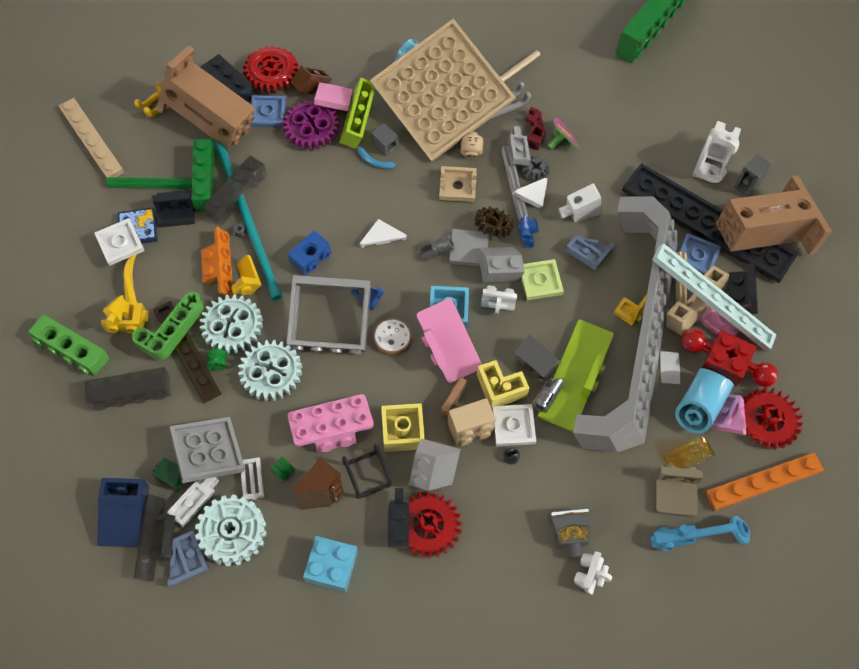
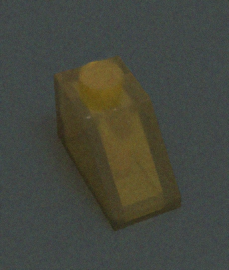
(691, 453)

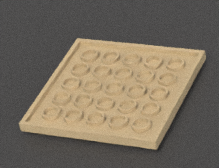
(442, 90)

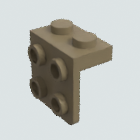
(677, 490)

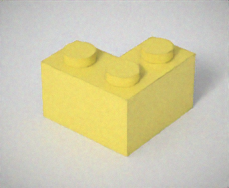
(501, 389)

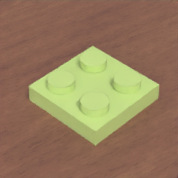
(541, 280)

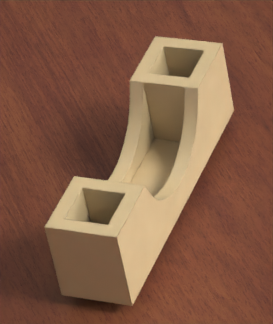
(685, 314)

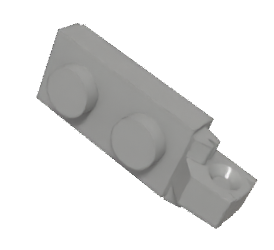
(518, 147)

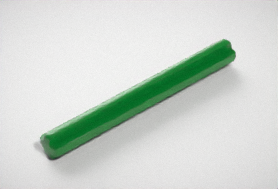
(142, 182)

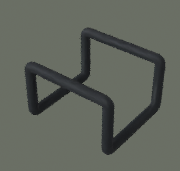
(346, 463)

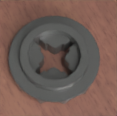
(535, 174)

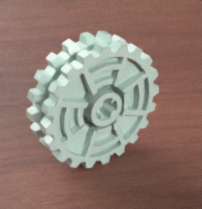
(220, 517)

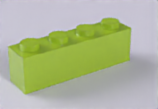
(357, 113)

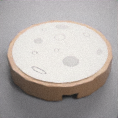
(392, 336)

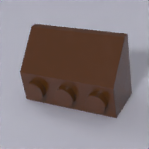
(319, 487)

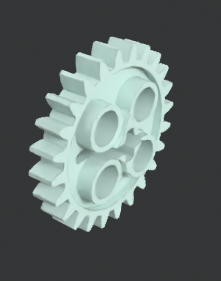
(216, 319)
(262, 385)

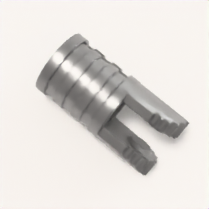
(439, 247)
(547, 394)

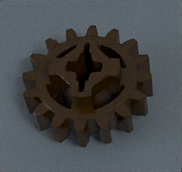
(494, 222)

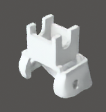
(719, 147)

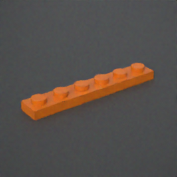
(764, 481)

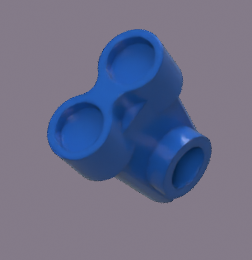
(526, 230)
(375, 295)

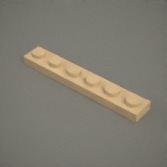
(91, 138)

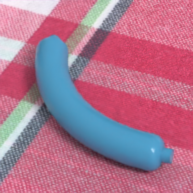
(380, 164)

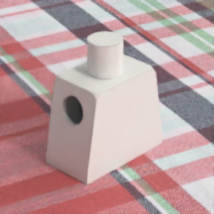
(582, 204)

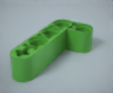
(190, 308)

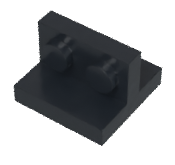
(174, 208)
(744, 288)

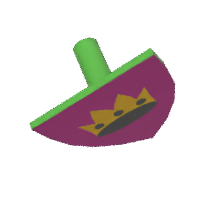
(561, 132)

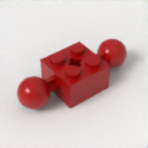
(729, 357)

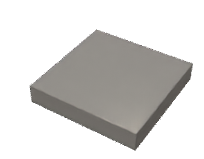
(466, 247)

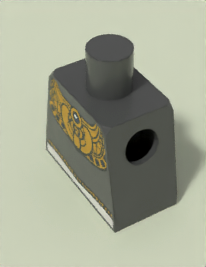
(571, 529)

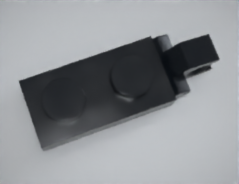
(398, 521)

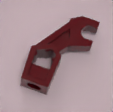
(538, 128)

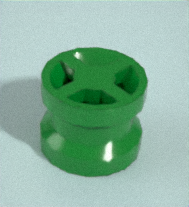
(216, 359)
(282, 469)

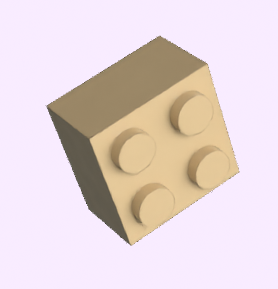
(471, 422)

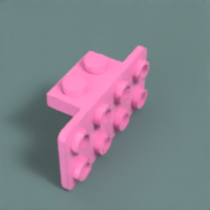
(448, 340)
(331, 423)

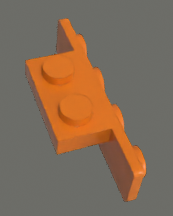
(217, 263)

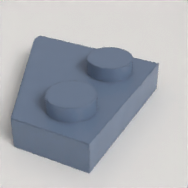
(186, 559)

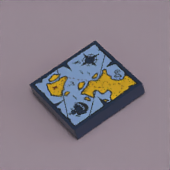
(144, 223)

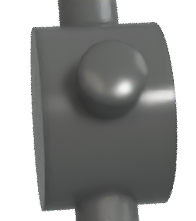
(239, 230)

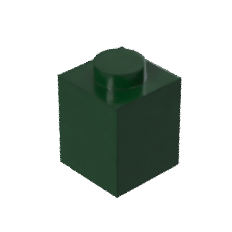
(168, 474)

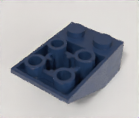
(120, 511)

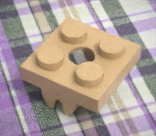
(466, 176)

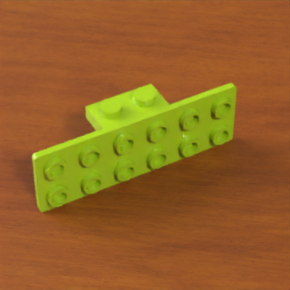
(579, 371)

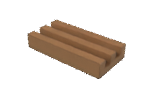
(453, 397)

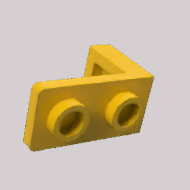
(249, 278)
(630, 311)
(139, 317)

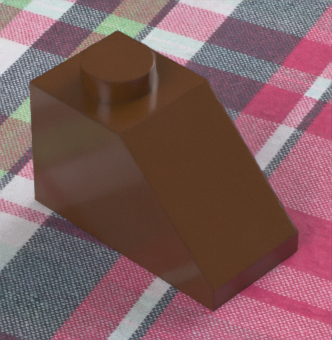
(308, 79)

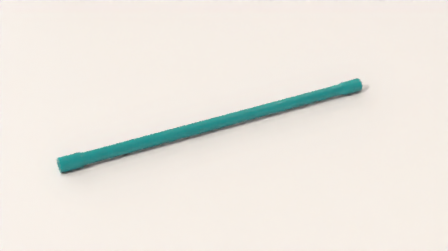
(272, 284)

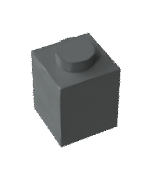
(384, 139)

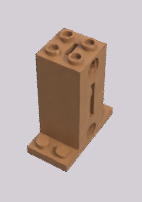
(204, 100)
(774, 220)

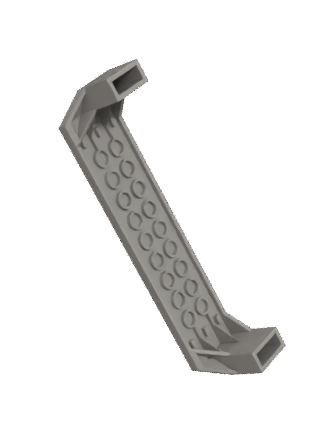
(628, 423)

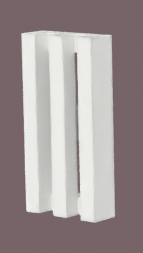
(253, 495)

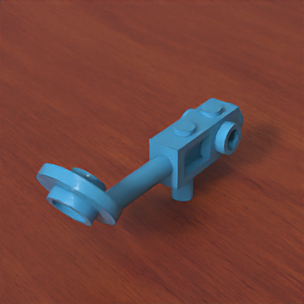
(669, 538)

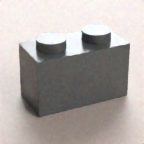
(752, 175)
(538, 357)

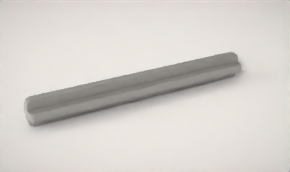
(513, 182)

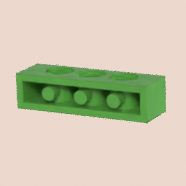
(47, 327)

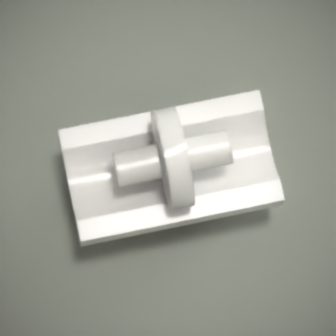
(498, 300)
(589, 580)

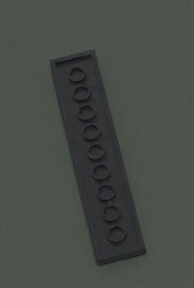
(701, 218)

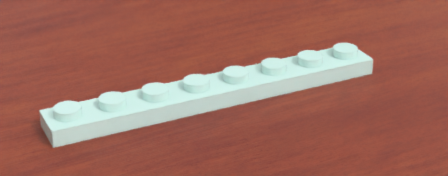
(714, 297)

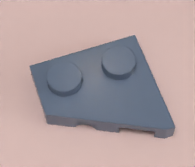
(589, 251)

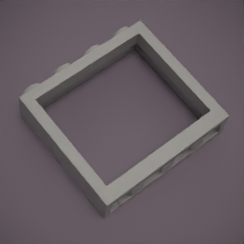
(335, 283)

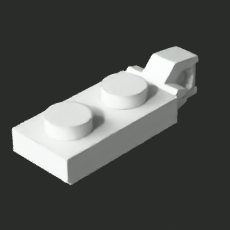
(193, 500)

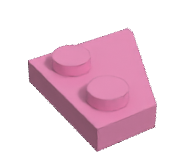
(731, 416)

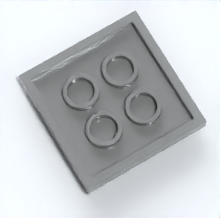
(206, 449)

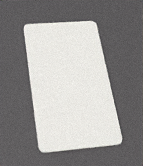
(670, 367)

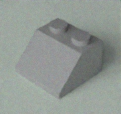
(500, 264)
(434, 465)

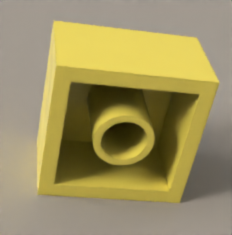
(402, 427)

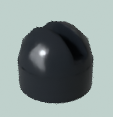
(513, 459)

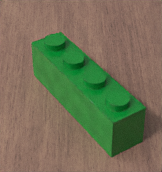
(202, 173)

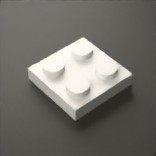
(119, 241)
(514, 425)

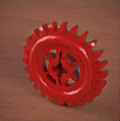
(269, 74)
(784, 414)
(444, 537)

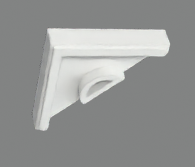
(533, 193)
(381, 234)

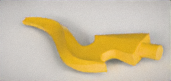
(119, 305)

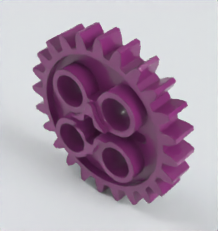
(297, 125)

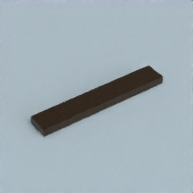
(191, 360)

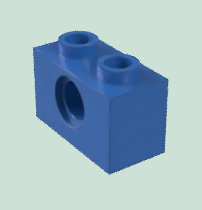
(314, 244)

